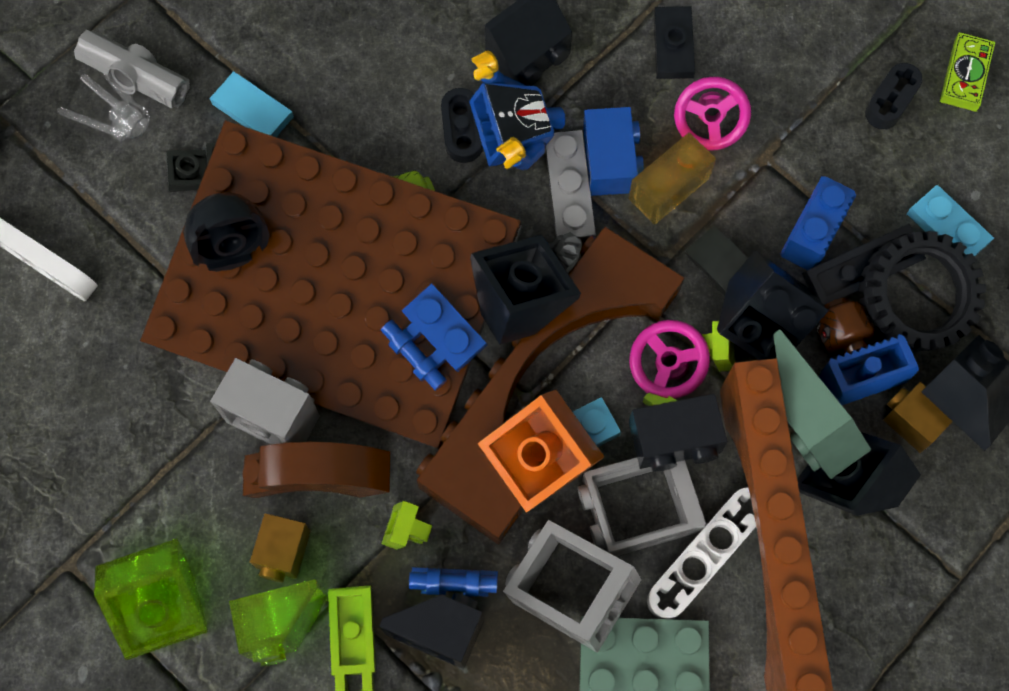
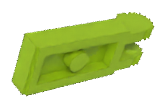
(352, 636)

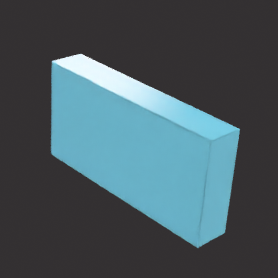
(251, 106)

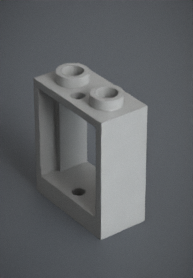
(683, 496)
(605, 607)

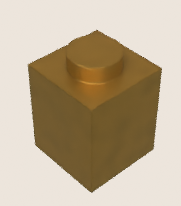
(916, 417)
(279, 547)

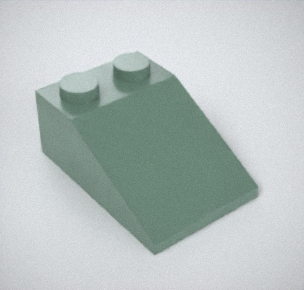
(820, 424)

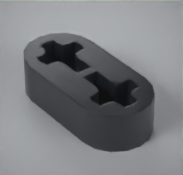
(887, 91)

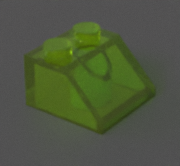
(150, 599)
(276, 620)

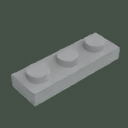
(570, 185)

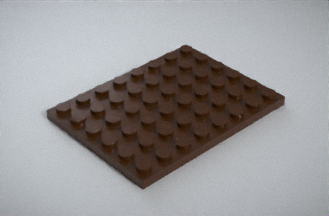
(336, 268)

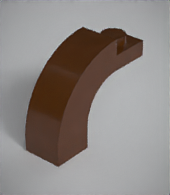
(316, 467)

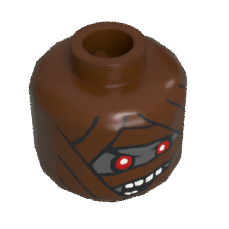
(845, 327)

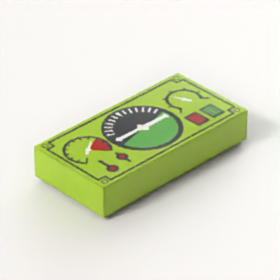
(967, 72)

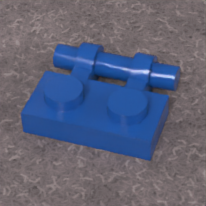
(443, 328)
(438, 581)

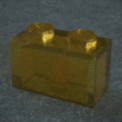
(671, 178)

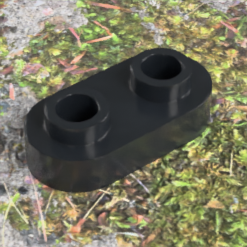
(460, 127)

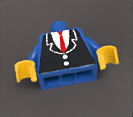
(511, 116)

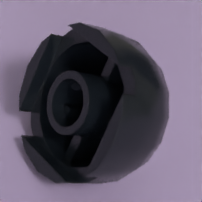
(224, 231)

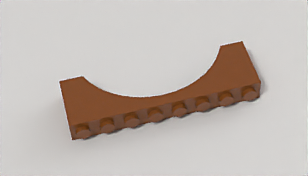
(760, 431)

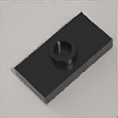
(674, 42)

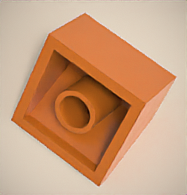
(540, 450)

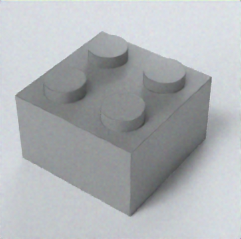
(264, 404)

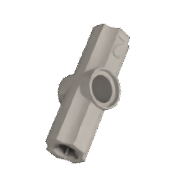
(132, 68)

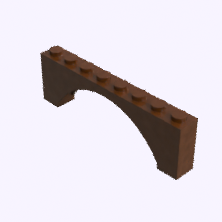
(613, 284)

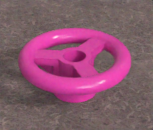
(713, 100)
(664, 374)

